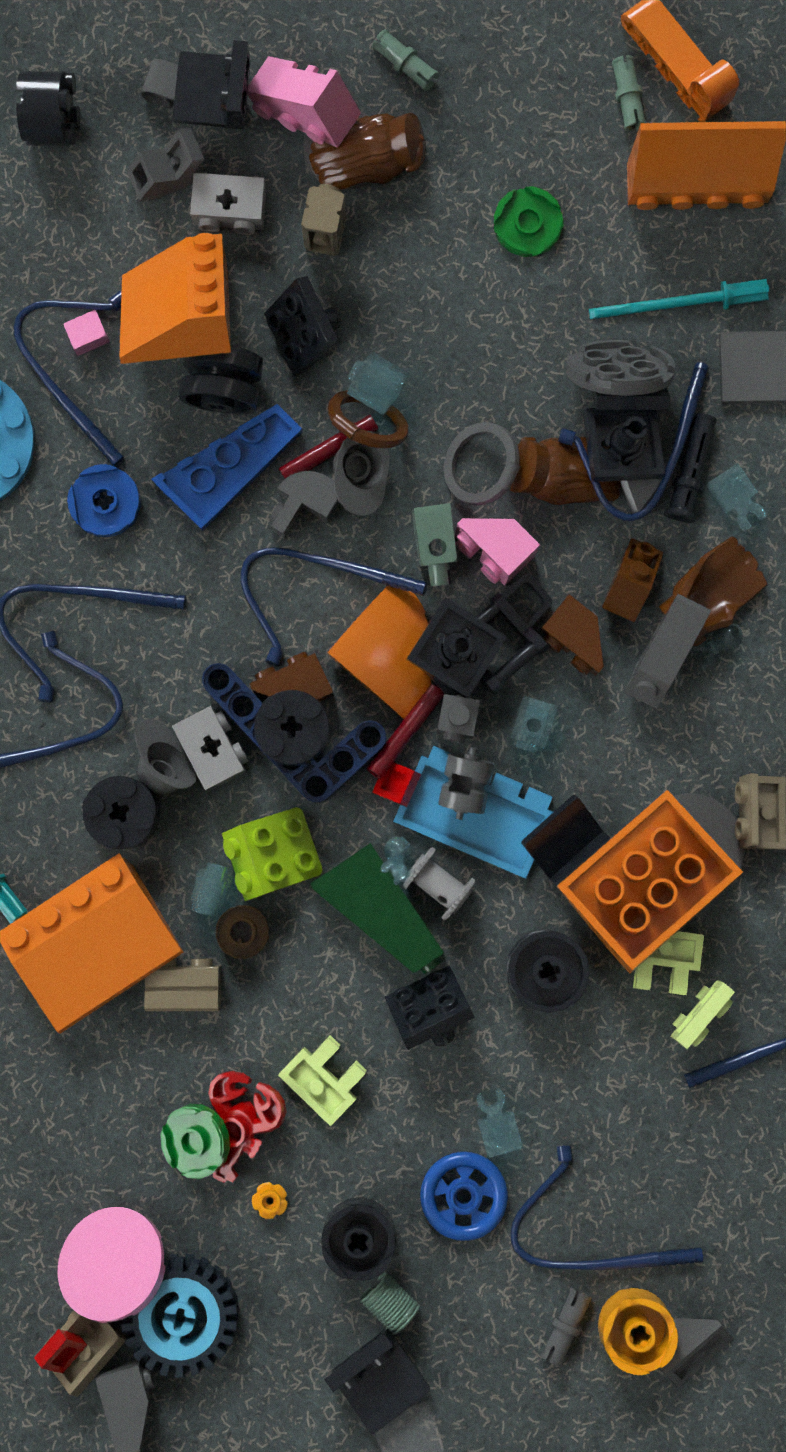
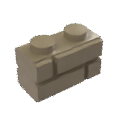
(324, 219)
(184, 987)

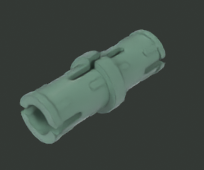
(405, 60)
(628, 92)

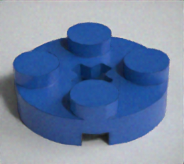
(87, 490)

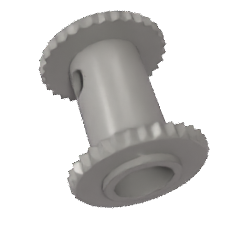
(438, 884)

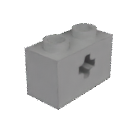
(213, 191)
(193, 735)

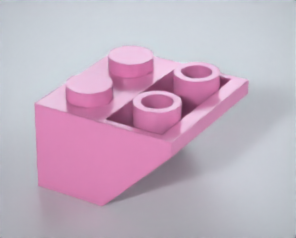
(504, 546)

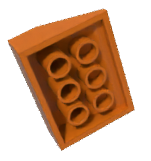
(705, 164)
(177, 303)
(649, 881)
(89, 943)

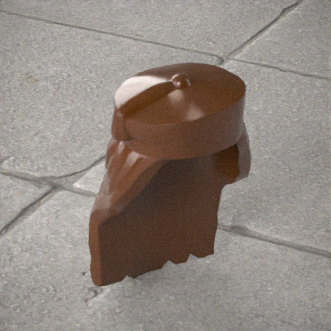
(372, 151)
(557, 473)
(721, 582)

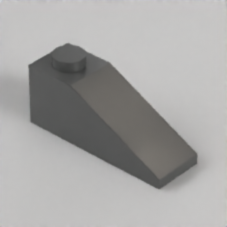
(667, 651)
(126, 1402)

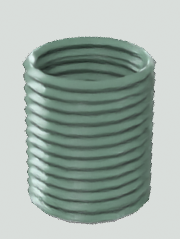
(390, 1304)

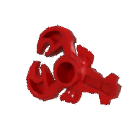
(242, 1118)

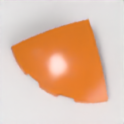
(378, 646)

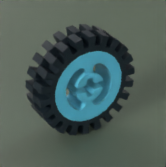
(171, 1351)

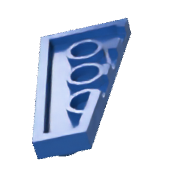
(221, 472)

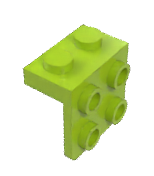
(271, 853)

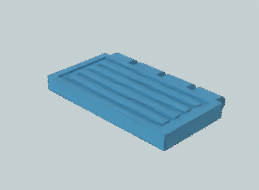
(487, 836)

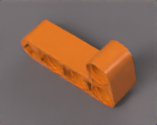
(680, 60)

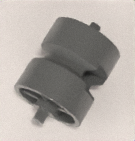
(466, 783)

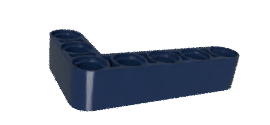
(300, 777)

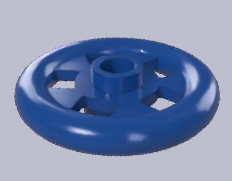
(493, 1187)

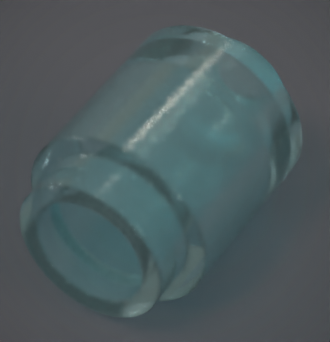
(210, 889)

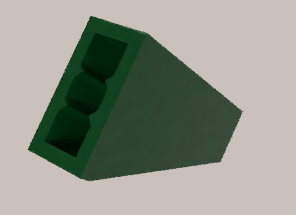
(380, 909)

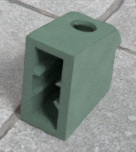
(431, 524)

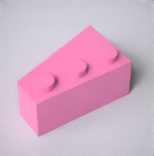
(304, 100)

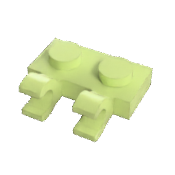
(680, 953)
(712, 1003)
(318, 1085)

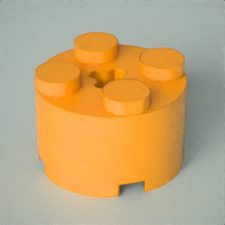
(645, 1350)

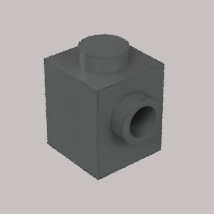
(457, 718)

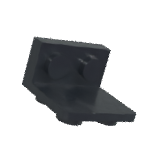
(213, 88)
(565, 840)
(378, 1381)

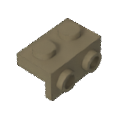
(761, 812)
(102, 1343)

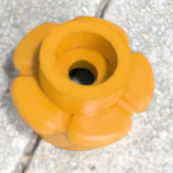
(278, 1195)

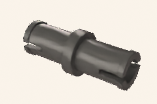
(566, 1327)

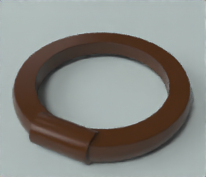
(361, 436)

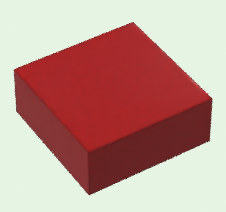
(397, 784)
(60, 1351)

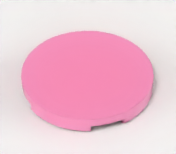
(111, 1264)

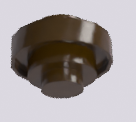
(242, 931)

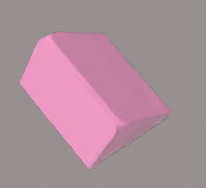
(86, 332)

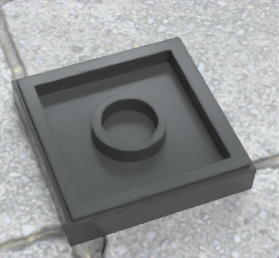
(752, 367)

